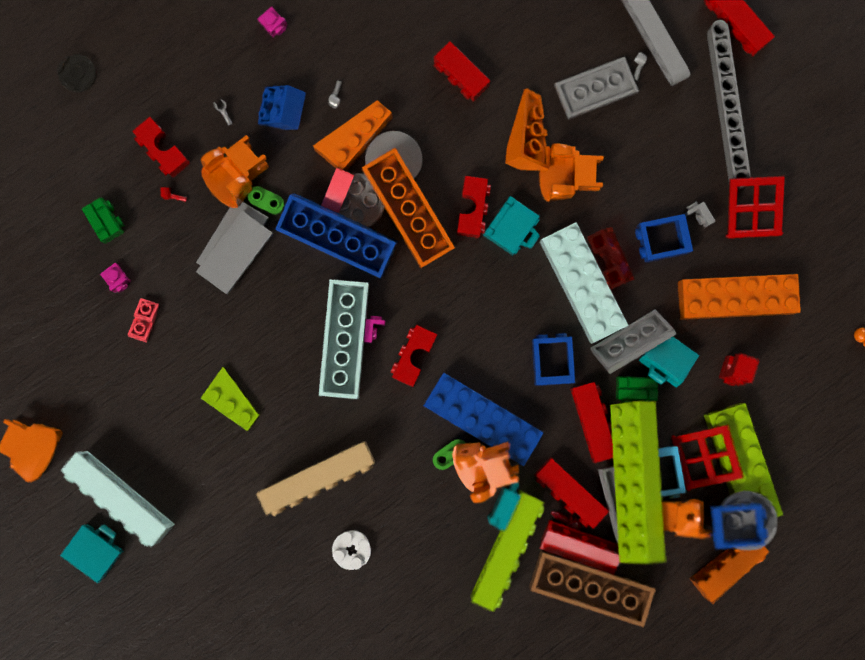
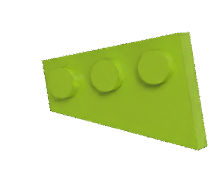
(229, 400)

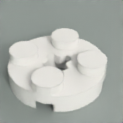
(361, 544)

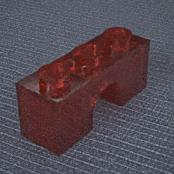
(607, 246)

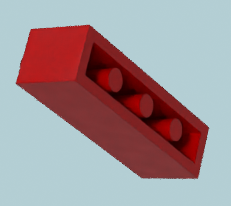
(742, 23)
(593, 421)
(570, 492)
(580, 547)

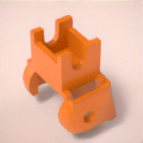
(568, 173)
(231, 176)
(29, 447)
(484, 468)
(680, 520)

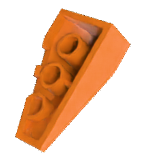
(527, 140)

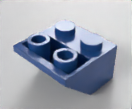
(281, 107)

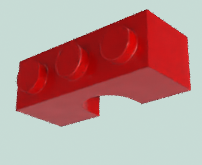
(149, 135)
(475, 190)
(418, 340)
(738, 370)

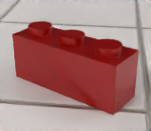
(461, 71)

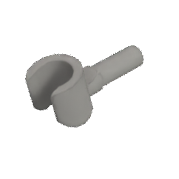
(640, 59)
(334, 101)
(223, 111)

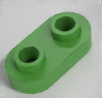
(265, 200)
(447, 452)

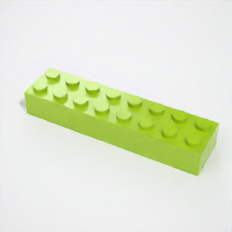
(637, 482)

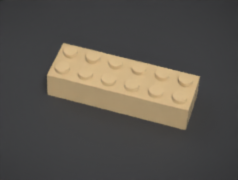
(315, 478)

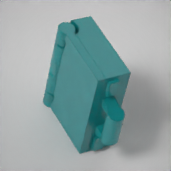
(512, 226)
(669, 361)
(504, 506)
(92, 551)

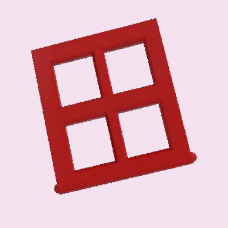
(735, 208)
(701, 437)

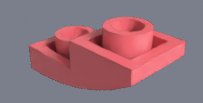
(337, 190)
(144, 320)

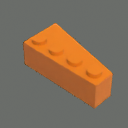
(352, 138)
(725, 571)

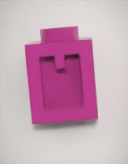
(273, 22)
(115, 278)
(370, 331)

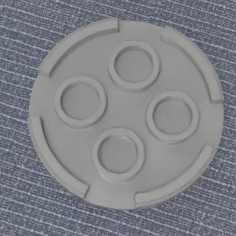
(404, 144)
(362, 202)
(742, 523)

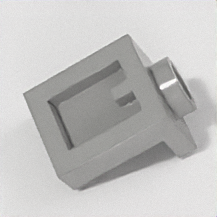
(703, 215)

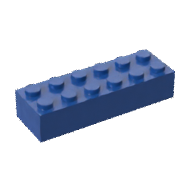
(336, 235)
(483, 418)

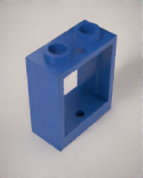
(682, 233)
(560, 338)
(717, 528)

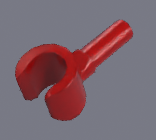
(165, 193)

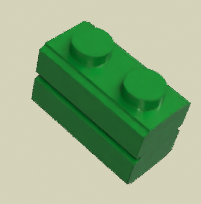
(103, 220)
(636, 388)

